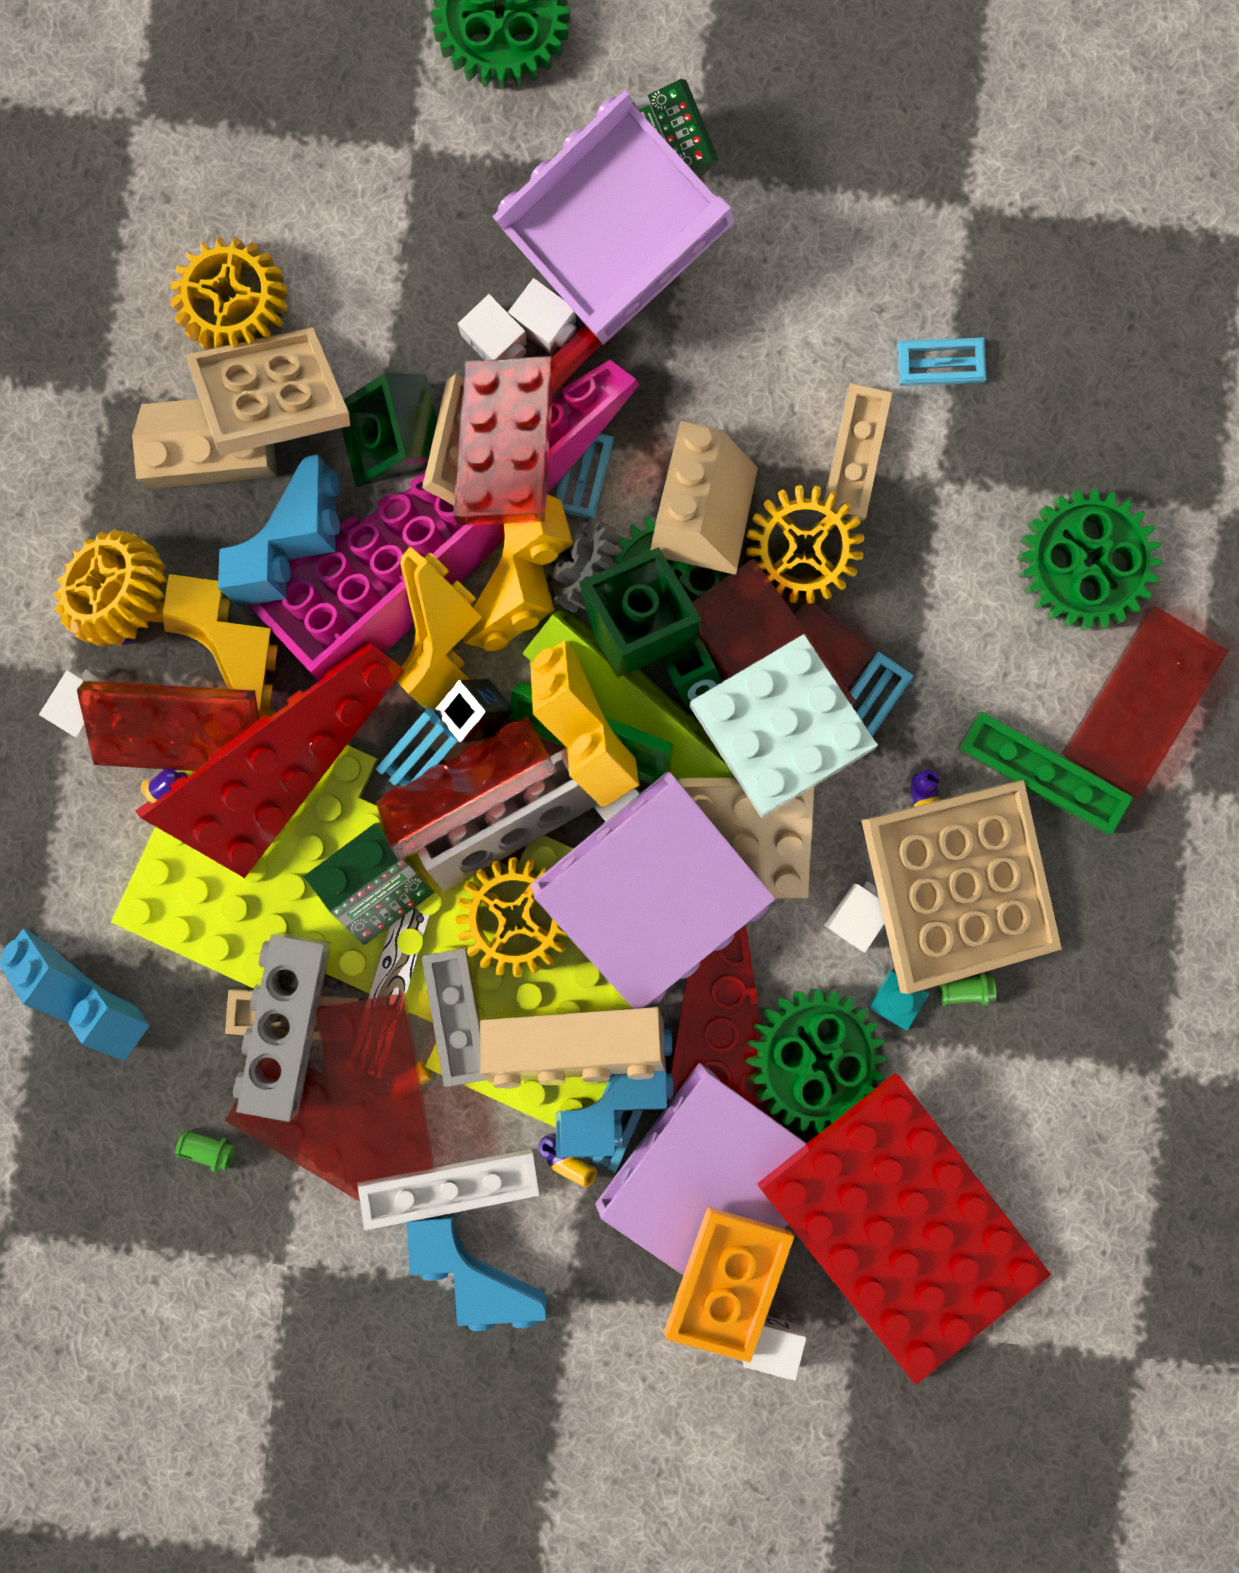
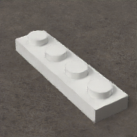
(448, 1189)

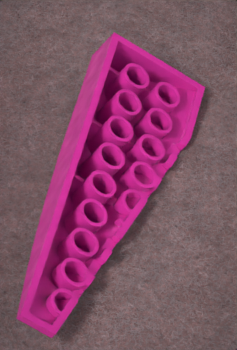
(360, 588)

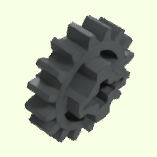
(590, 554)

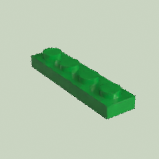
(651, 753)
(1045, 773)

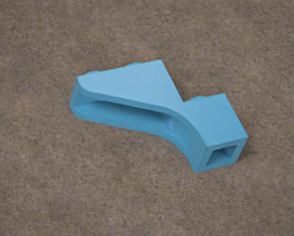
(298, 528)
(59, 989)
(594, 1129)
(481, 1291)

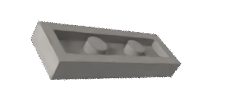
(454, 1015)

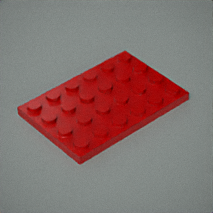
(904, 1228)

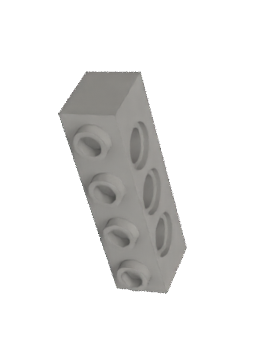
(506, 827)
(256, 1091)

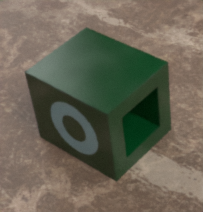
(692, 671)

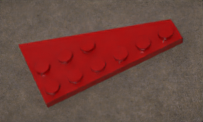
(266, 772)
(719, 1020)

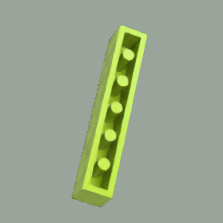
(635, 700)

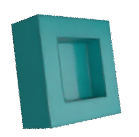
(897, 1006)

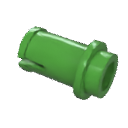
(969, 990)
(205, 1150)

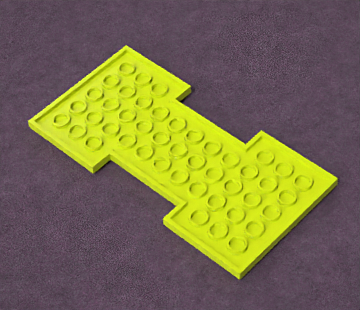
(224, 919)

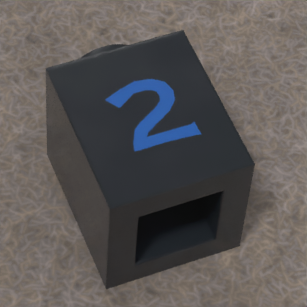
(474, 710)

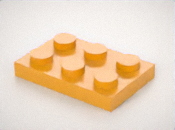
(728, 1284)

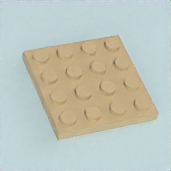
(961, 886)

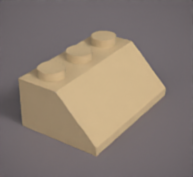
(178, 449)
(705, 500)

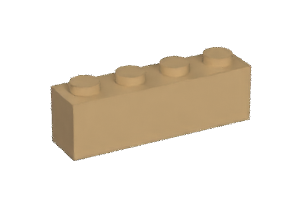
(572, 1046)

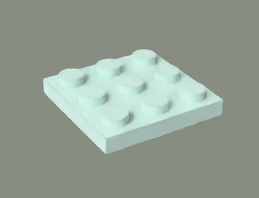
(782, 725)

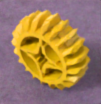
(230, 261)
(829, 572)
(110, 588)
(494, 948)

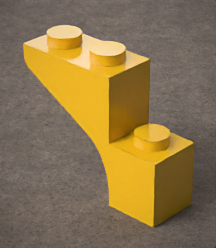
(518, 588)
(441, 620)
(241, 651)
(571, 713)

